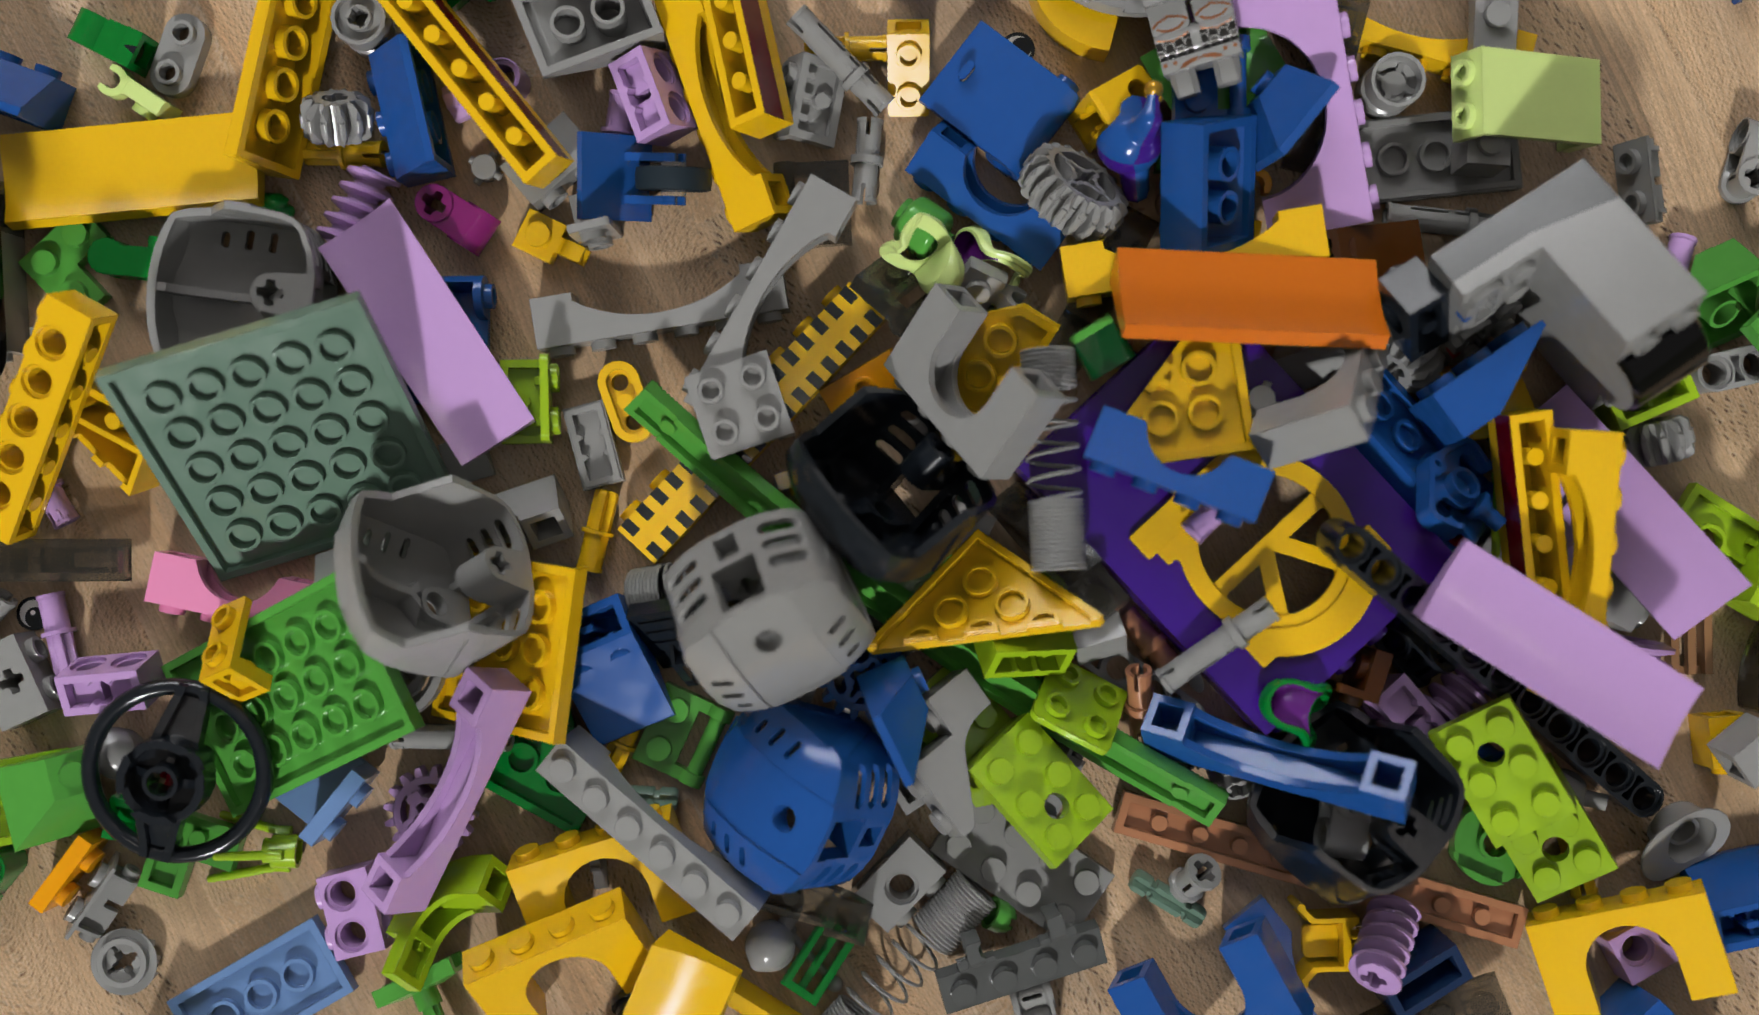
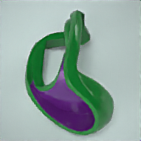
(1290, 703)

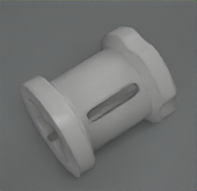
(1200, 882)

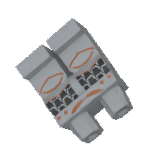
(1195, 46)

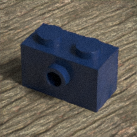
(1432, 973)

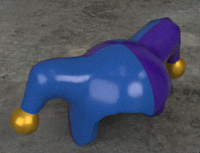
(1134, 141)

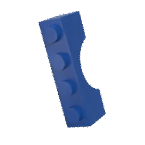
(948, 168)
(1232, 489)

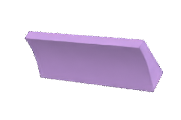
(428, 334)
(1659, 547)
(1558, 652)

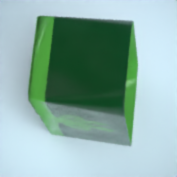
(1101, 347)

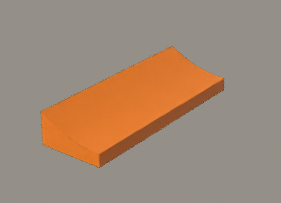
(1248, 298)

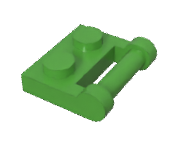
(664, 740)

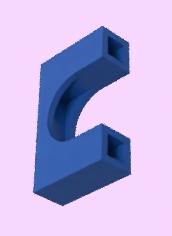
(1253, 957)

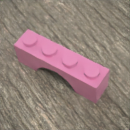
(190, 583)

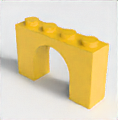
(543, 871)
(1674, 911)
(599, 929)

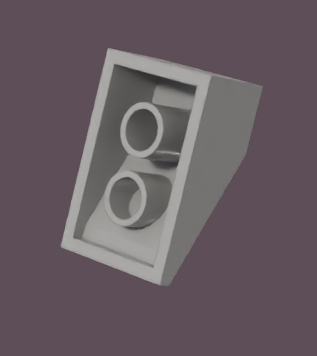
(586, 33)

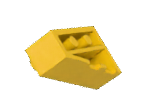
(112, 445)

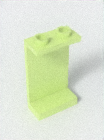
(1526, 97)

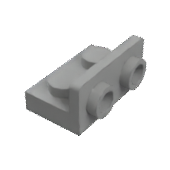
(814, 101)

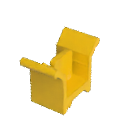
(1326, 941)

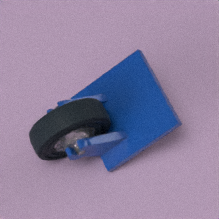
(617, 177)

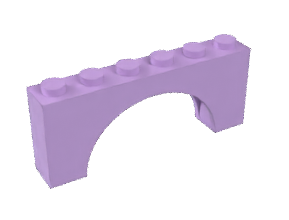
(1338, 168)

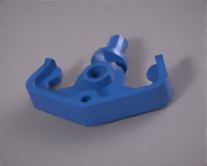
(1444, 480)

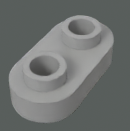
(184, 55)

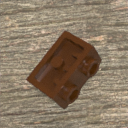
(1364, 678)

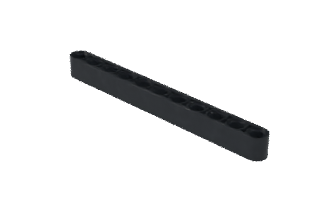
(1565, 735)

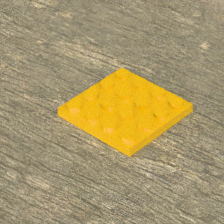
(540, 657)

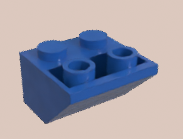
(1733, 893)

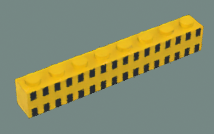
(801, 371)

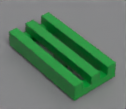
(800, 988)

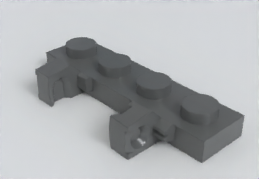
(1020, 966)

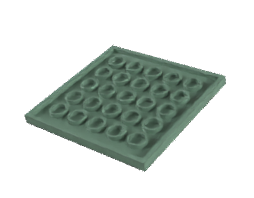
(274, 430)

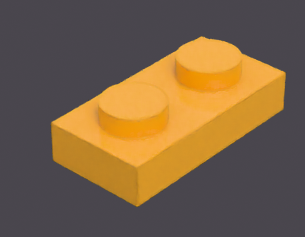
(62, 882)

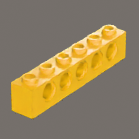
(47, 405)

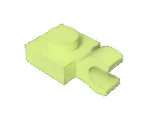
(146, 101)

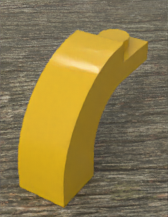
(1076, 27)

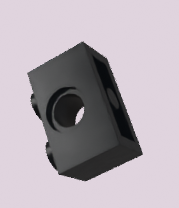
(1415, 308)

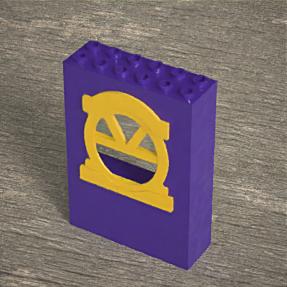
(1162, 565)

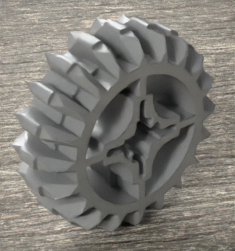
(1072, 192)

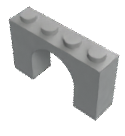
(927, 369)
(1331, 415)

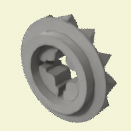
(108, 953)

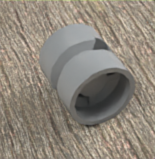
(362, 25)
(1391, 85)

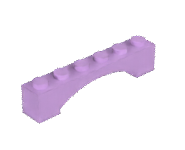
(486, 712)

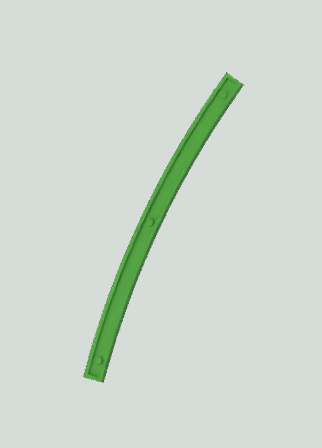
(753, 495)

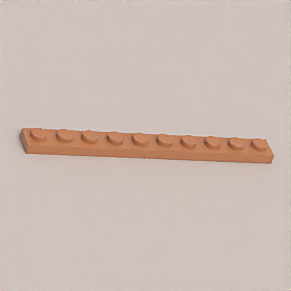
(1238, 847)

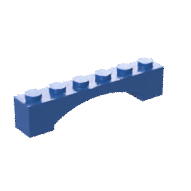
(1357, 781)

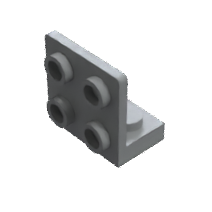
(739, 405)

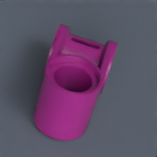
(460, 220)

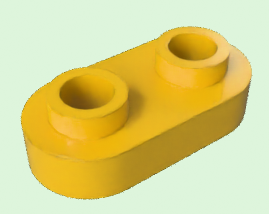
(616, 401)

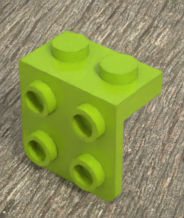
(535, 383)
(1080, 707)

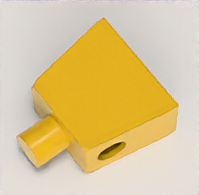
(1103, 104)

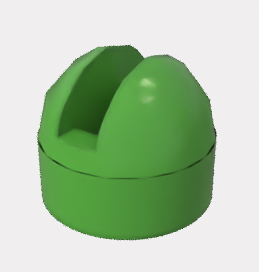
(1000, 918)

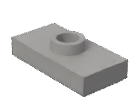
(594, 445)

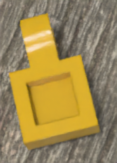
(547, 239)

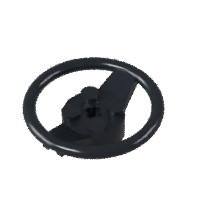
(180, 751)

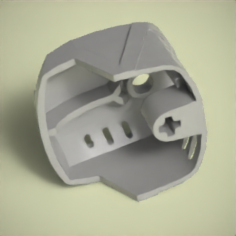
(210, 288)
(388, 594)
(806, 604)

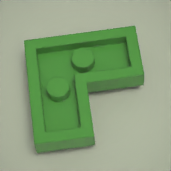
(61, 259)
(173, 878)

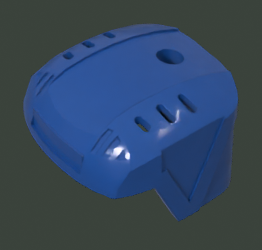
(758, 782)

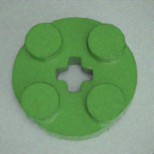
(1469, 853)

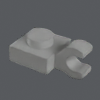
(990, 285)

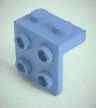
(329, 798)

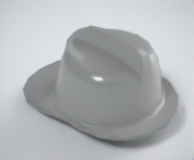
(1681, 837)

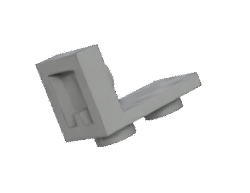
(595, 232)

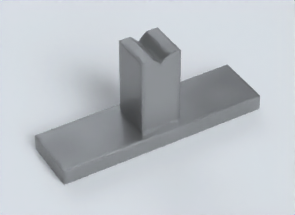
(600, 873)

